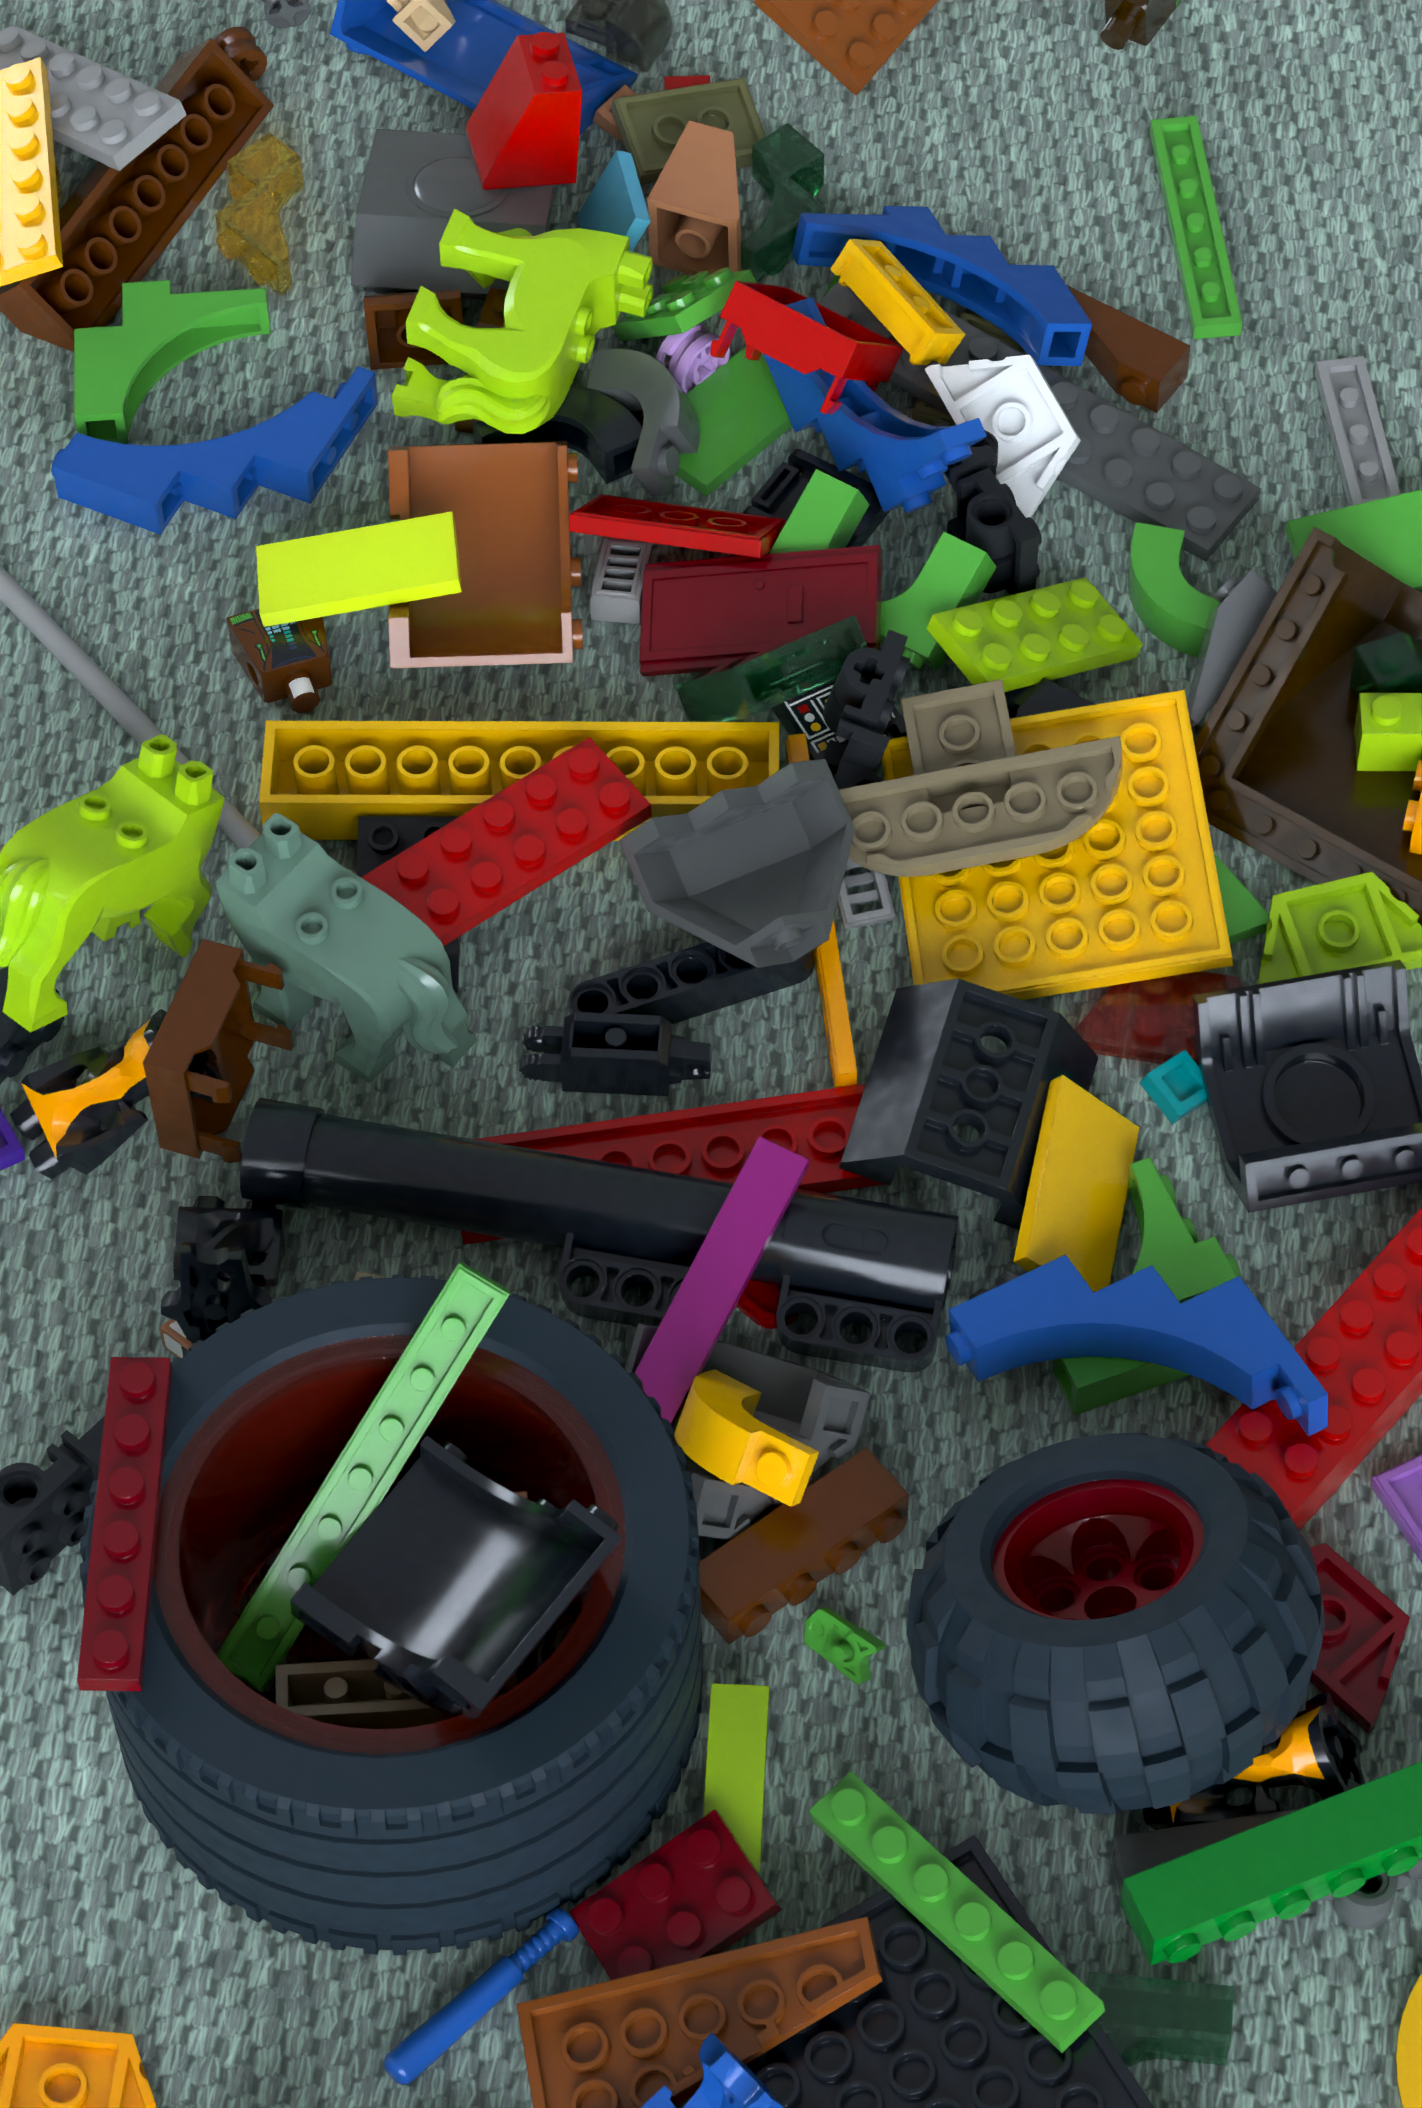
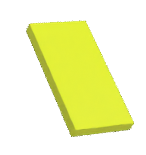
(358, 569)

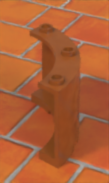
(511, 554)

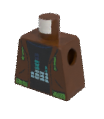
(282, 658)

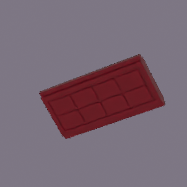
(741, 605)

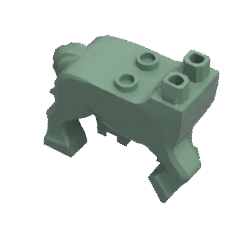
(342, 945)

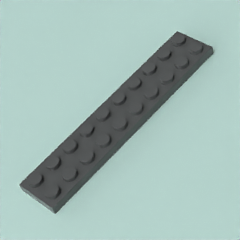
(1118, 455)

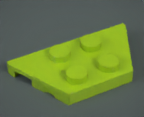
(1338, 928)

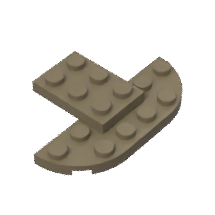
(973, 794)

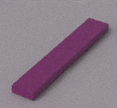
(719, 1274)

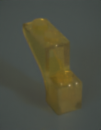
(250, 227)

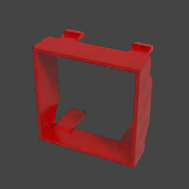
(802, 343)

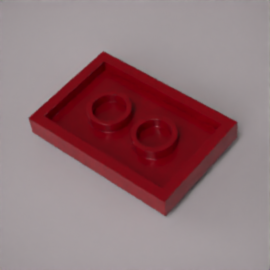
(677, 1903)

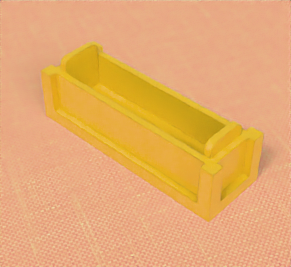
(898, 301)

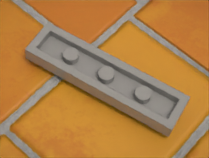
(1356, 430)

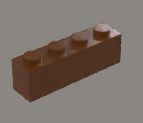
(801, 1545)

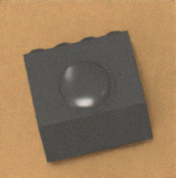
(408, 201)

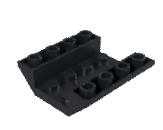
(940, 1075)

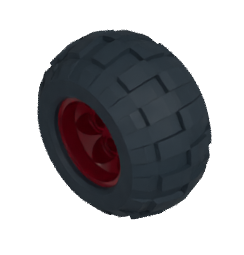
(1115, 1622)

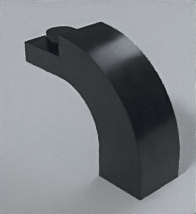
(590, 425)

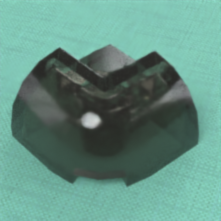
(630, 29)

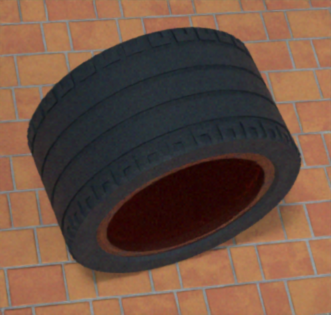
(440, 1823)

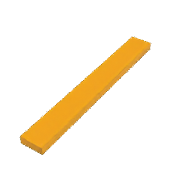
(830, 976)

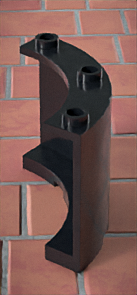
(455, 1581)

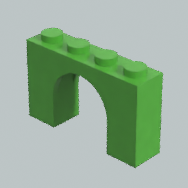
(949, 580)

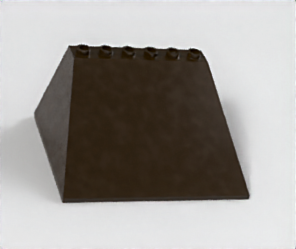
(1282, 733)

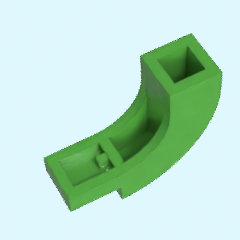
(1161, 593)

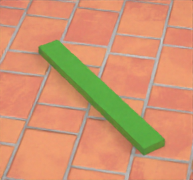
(364, 1469)

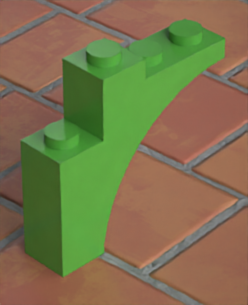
(157, 333)
(1182, 1263)

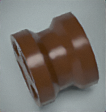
(242, 49)

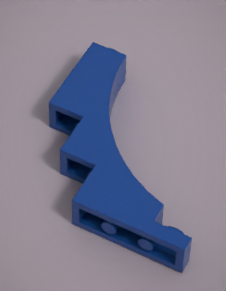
(284, 454)
(1212, 1336)

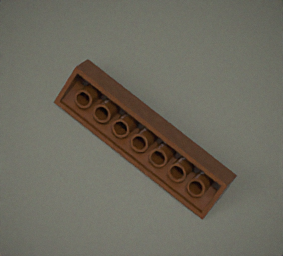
(127, 217)

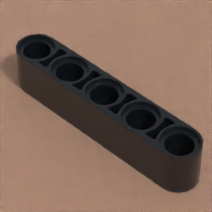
(669, 989)

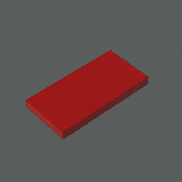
(677, 525)

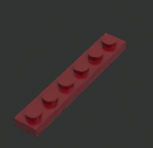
(125, 1525)

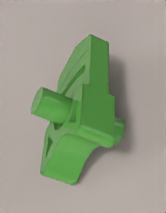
(842, 1643)

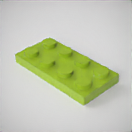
(1035, 635)

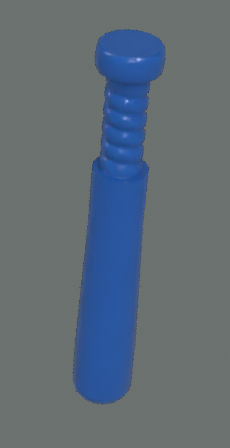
(455, 2018)

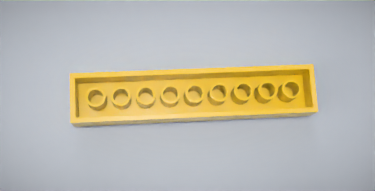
(343, 770)

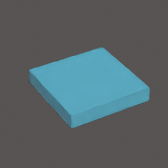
(617, 201)

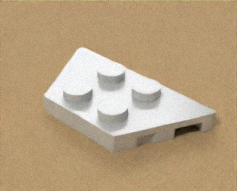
(1021, 414)

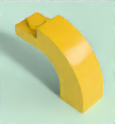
(734, 1446)

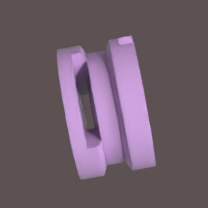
(690, 356)

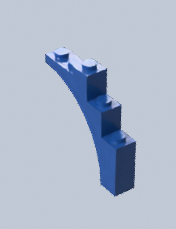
(970, 270)
(865, 432)

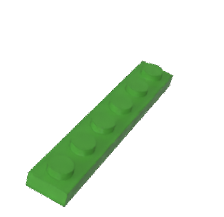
(1195, 228)
(957, 1912)

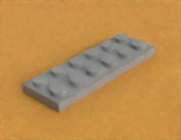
(92, 104)

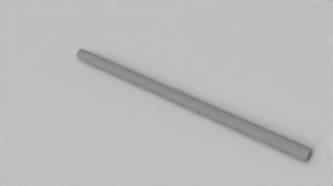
(104, 690)

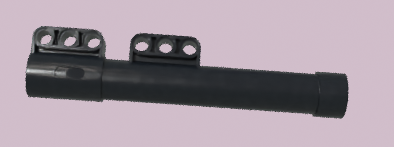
(619, 1225)

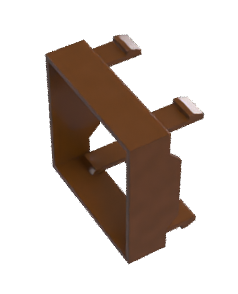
(213, 1014)

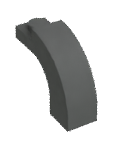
(652, 393)

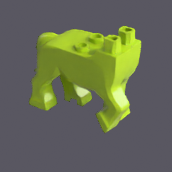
(557, 300)
(100, 865)

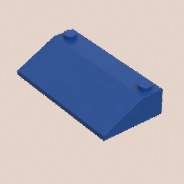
(469, 52)

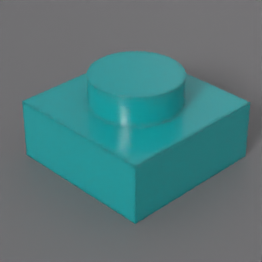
(1176, 1087)

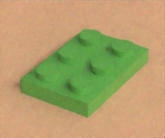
(682, 304)

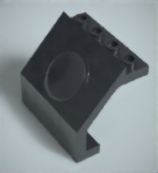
(1312, 1084)

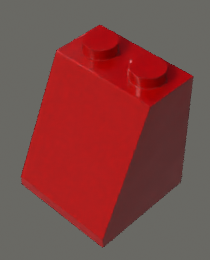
(529, 117)

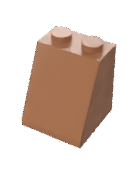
(697, 204)

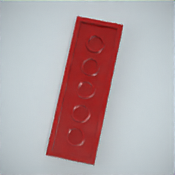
(513, 841)

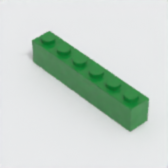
(1277, 1867)

